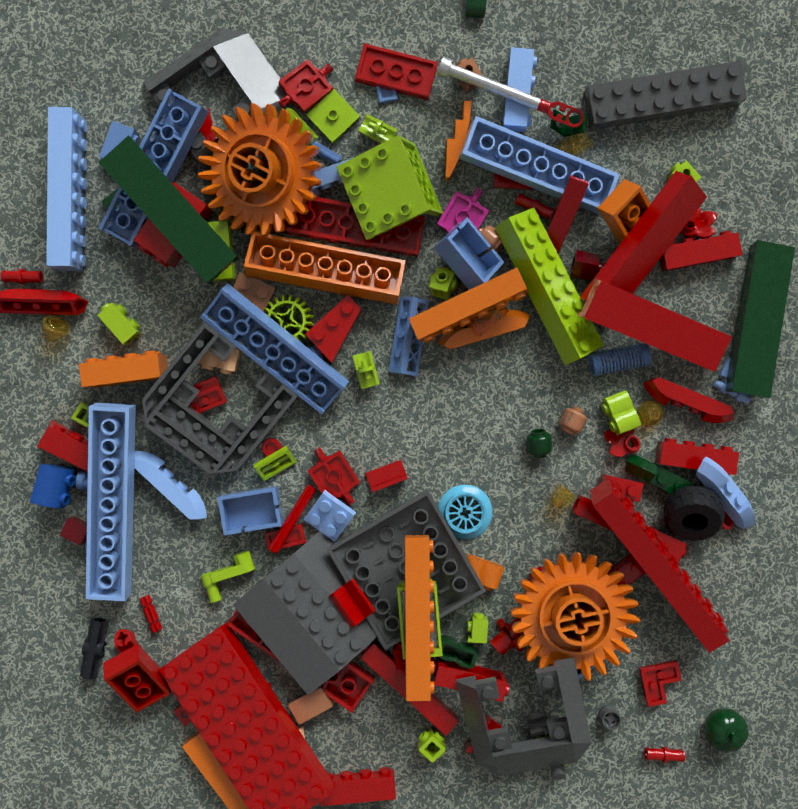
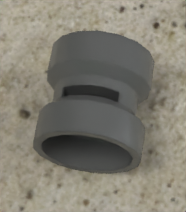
(612, 720)

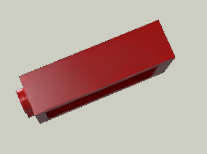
(448, 672)

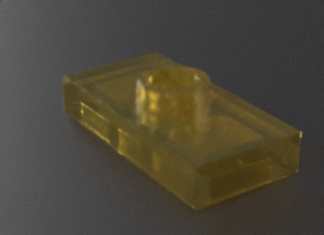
(575, 144)

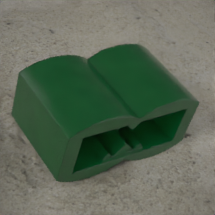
(460, 652)

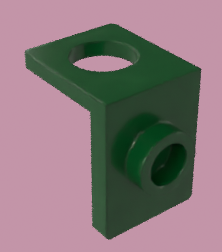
(568, 131)

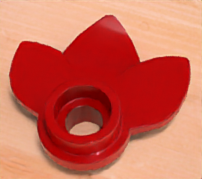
(700, 224)
(620, 443)

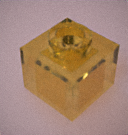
(562, 496)

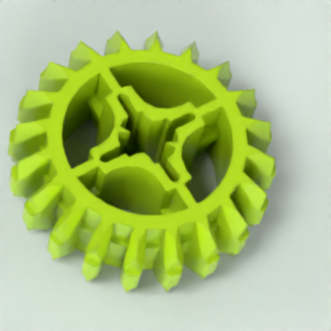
(291, 312)

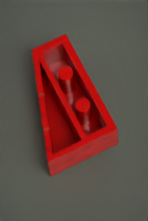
(334, 328)

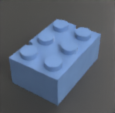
(461, 251)
(250, 508)

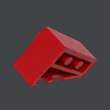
(65, 444)

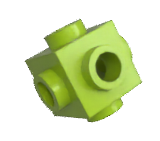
(443, 283)
(434, 750)

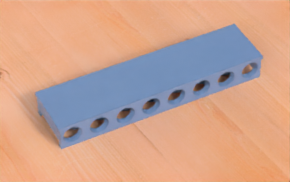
(167, 151)
(275, 348)

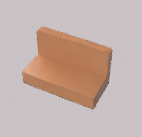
(310, 705)

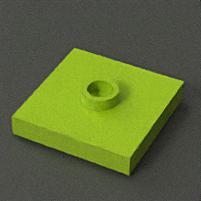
(333, 116)

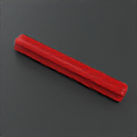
(292, 519)

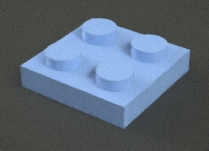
(329, 515)

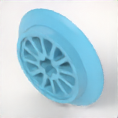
(475, 494)

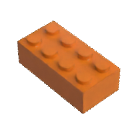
(121, 370)

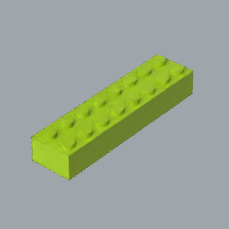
(548, 285)

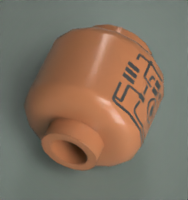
(572, 420)

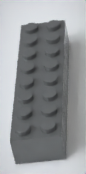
(665, 95)

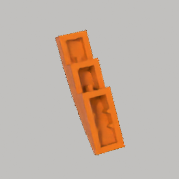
(454, 146)

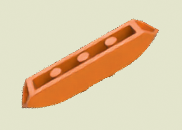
(460, 336)

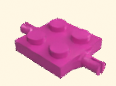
(461, 208)

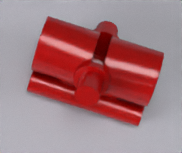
(506, 638)

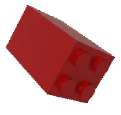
(153, 242)

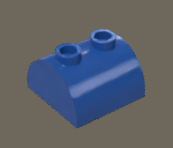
(53, 485)

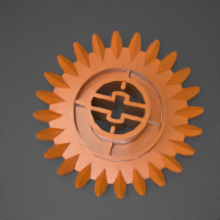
(288, 168)
(551, 606)

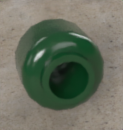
(539, 443)

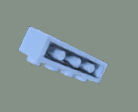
(519, 77)

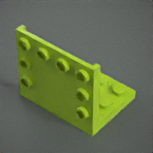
(388, 186)

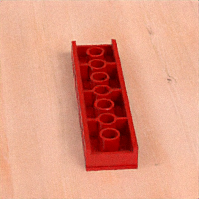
(338, 223)
(651, 234)
(654, 325)
(344, 687)

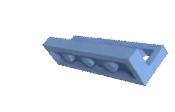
(404, 336)

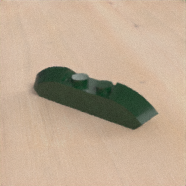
(655, 474)

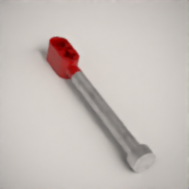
(447, 69)

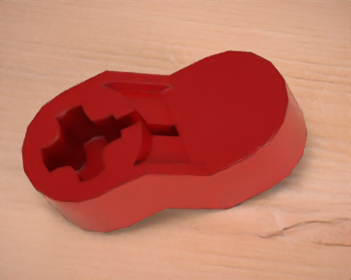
(124, 640)

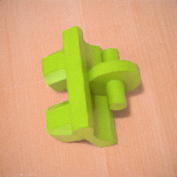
(377, 129)
(366, 370)

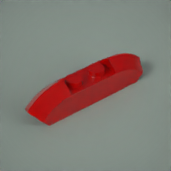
(41, 302)
(710, 409)

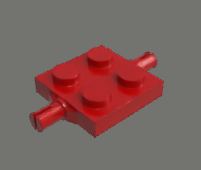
(305, 86)
(334, 475)

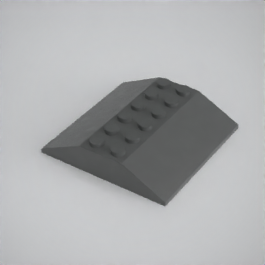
(376, 562)
(300, 620)

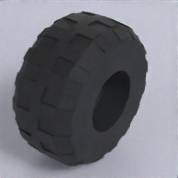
(693, 513)

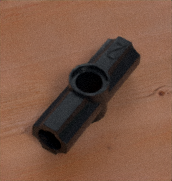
(94, 648)

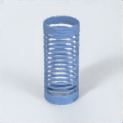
(596, 359)

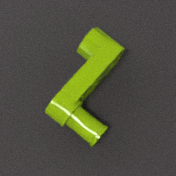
(209, 580)

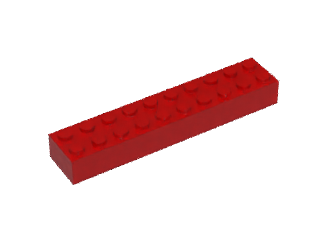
(659, 564)

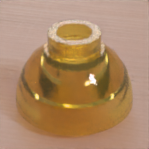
(54, 327)
(650, 413)

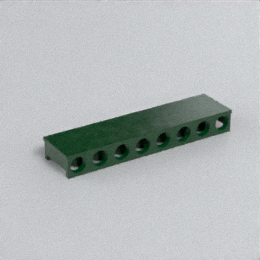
(168, 209)
(760, 319)

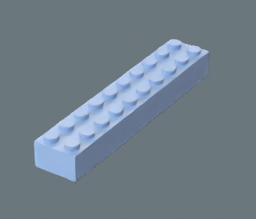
(110, 501)

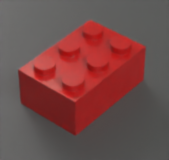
(135, 678)

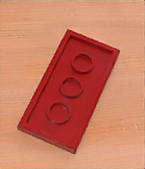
(396, 71)

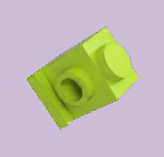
(478, 628)

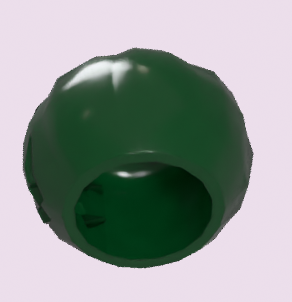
(726, 730)

